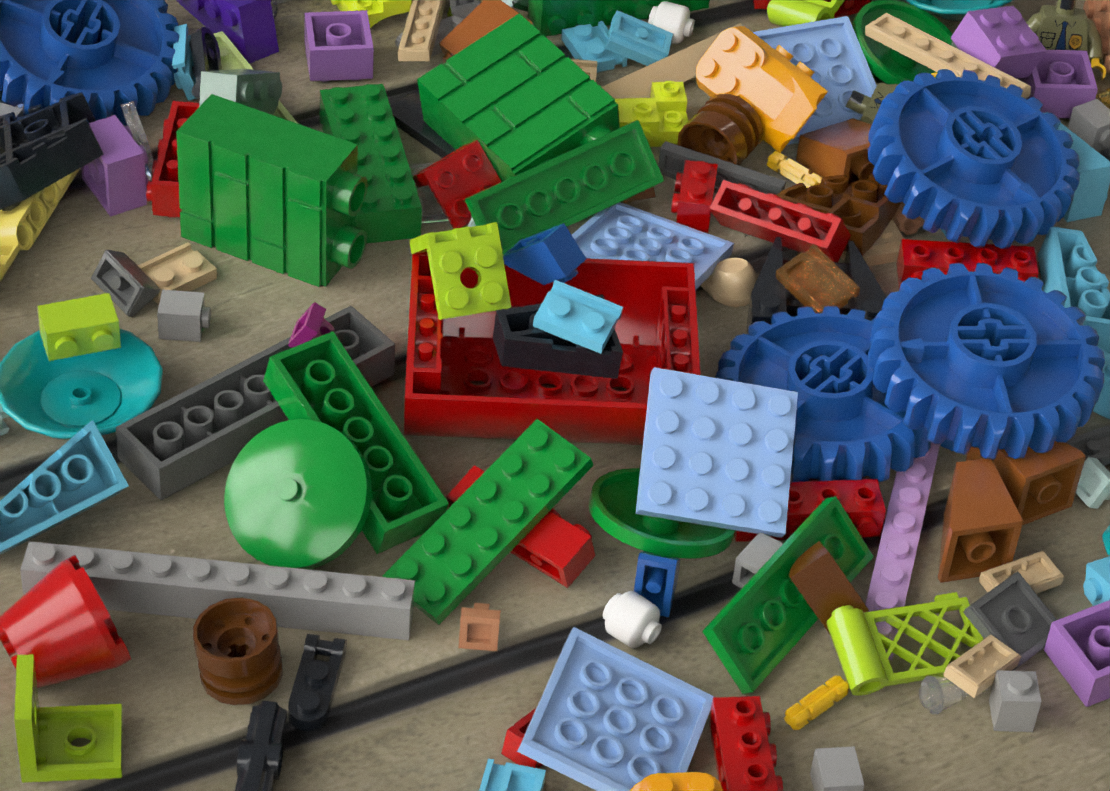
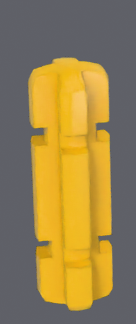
(792, 170)
(816, 702)

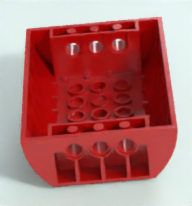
(447, 354)

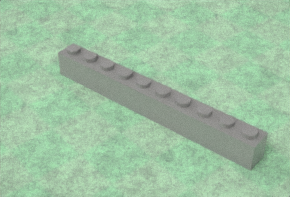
(190, 585)

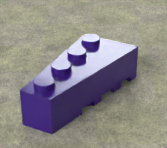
(245, 23)

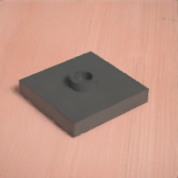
(1013, 616)

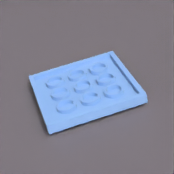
(838, 63)
(637, 235)
(717, 452)
(613, 717)

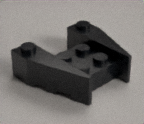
(44, 147)
(772, 297)

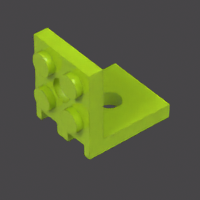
(459, 249)
(46, 735)

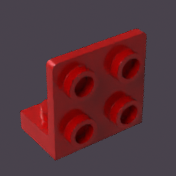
(457, 178)

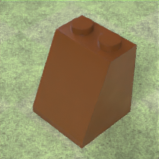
(478, 23)
(837, 150)
(1040, 481)
(978, 522)

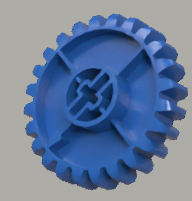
(87, 46)
(973, 158)
(986, 360)
(840, 414)

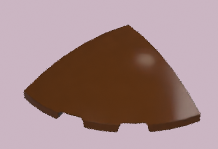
(858, 203)

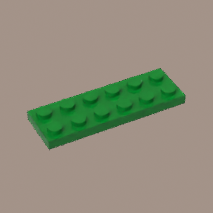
(569, 186)
(490, 519)
(769, 610)

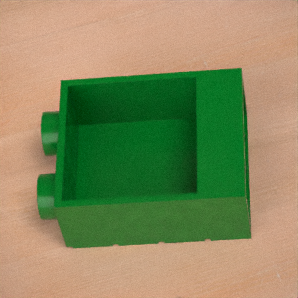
(515, 99)
(270, 191)

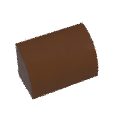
(823, 583)

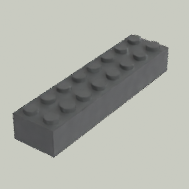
(218, 417)

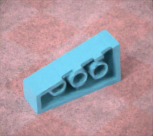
(1093, 182)
(1070, 267)
(60, 488)

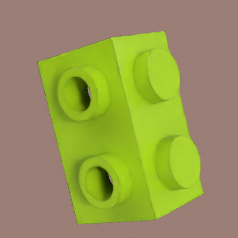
(79, 326)

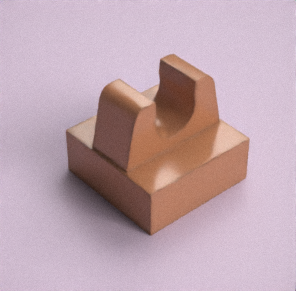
(479, 628)

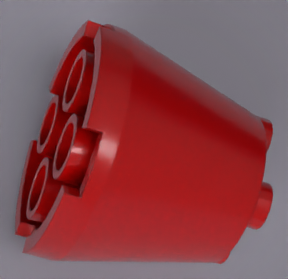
(63, 627)

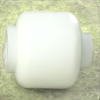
(674, 19)
(632, 619)

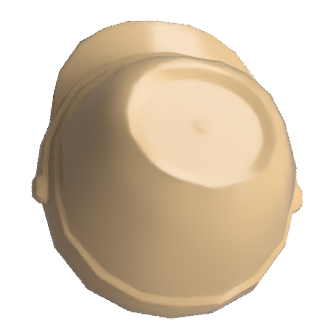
(731, 282)

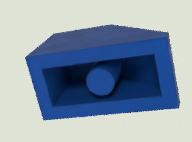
(546, 256)
(657, 580)

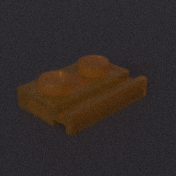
(817, 280)

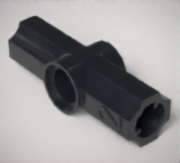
(262, 750)

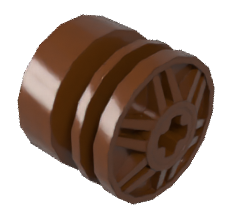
(723, 129)
(238, 651)

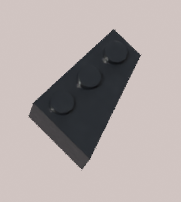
(531, 348)

